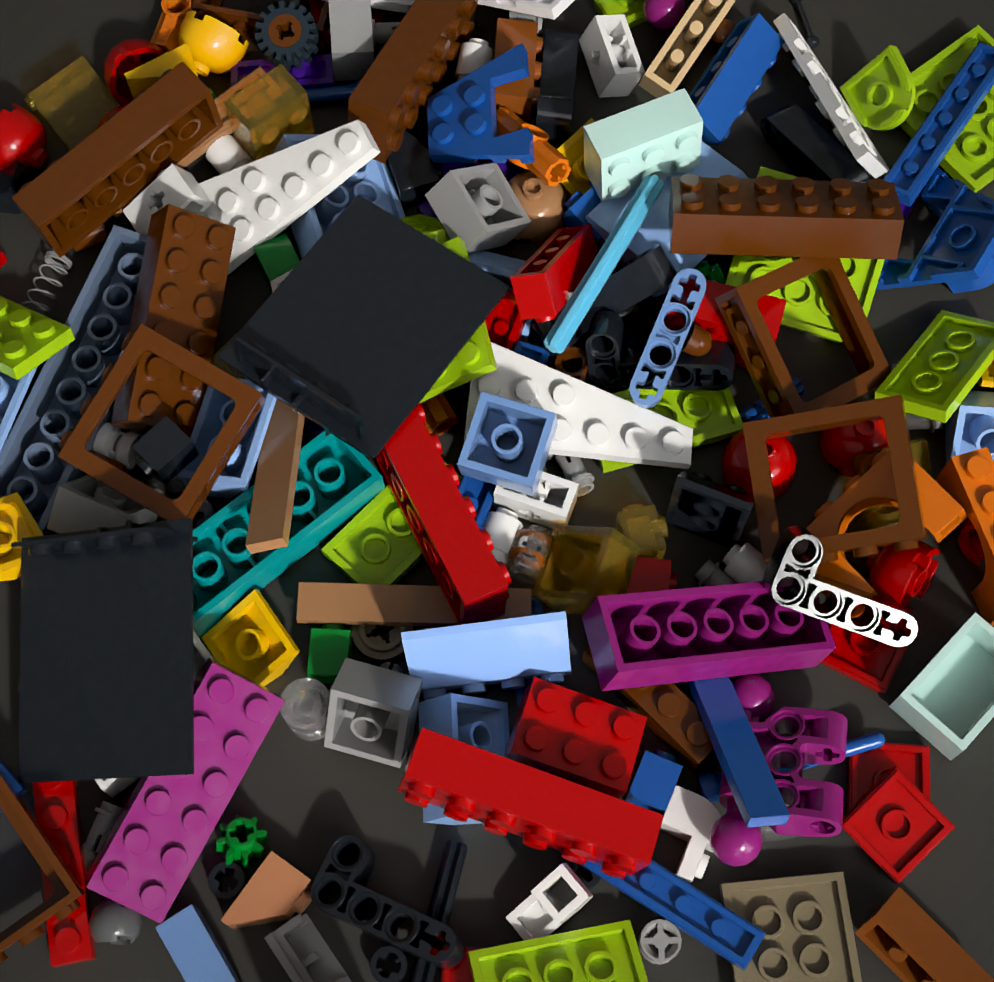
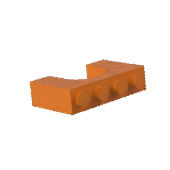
(971, 483)
(877, 488)

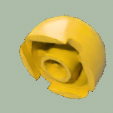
(211, 43)

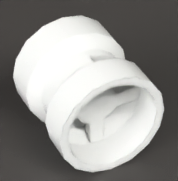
(116, 444)

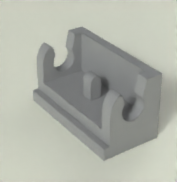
(305, 952)

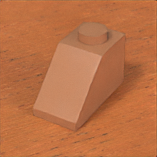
(270, 895)

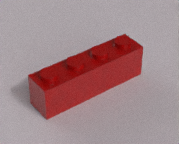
(553, 273)

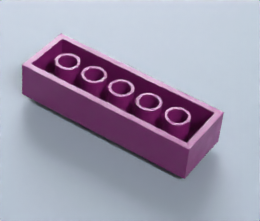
(700, 635)
(175, 814)

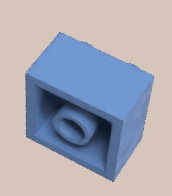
(507, 443)

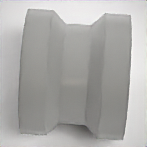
(666, 934)

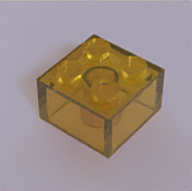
(268, 111)
(584, 565)

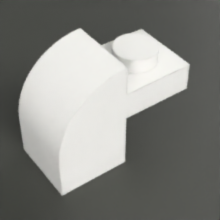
(690, 819)
(550, 904)

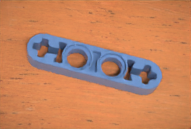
(665, 337)

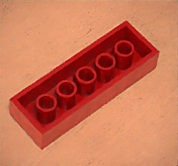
(444, 523)
(529, 804)

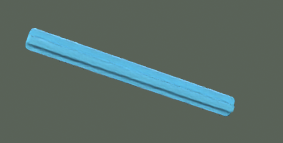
(603, 264)

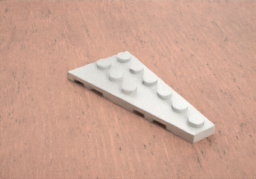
(830, 101)

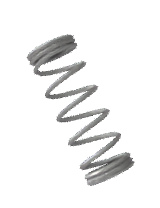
(54, 265)

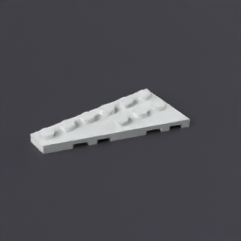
(283, 186)
(588, 418)

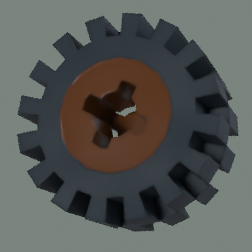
(295, 44)

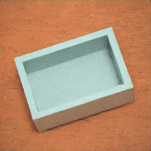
(642, 141)
(954, 691)

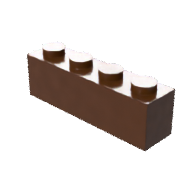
(668, 716)

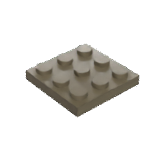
(804, 926)

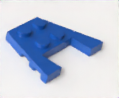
(465, 118)
(958, 244)

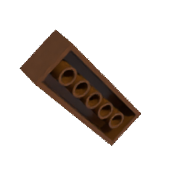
(409, 69)
(119, 159)
(784, 217)
(182, 300)

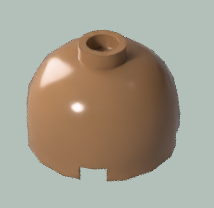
(541, 203)

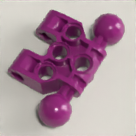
(813, 804)

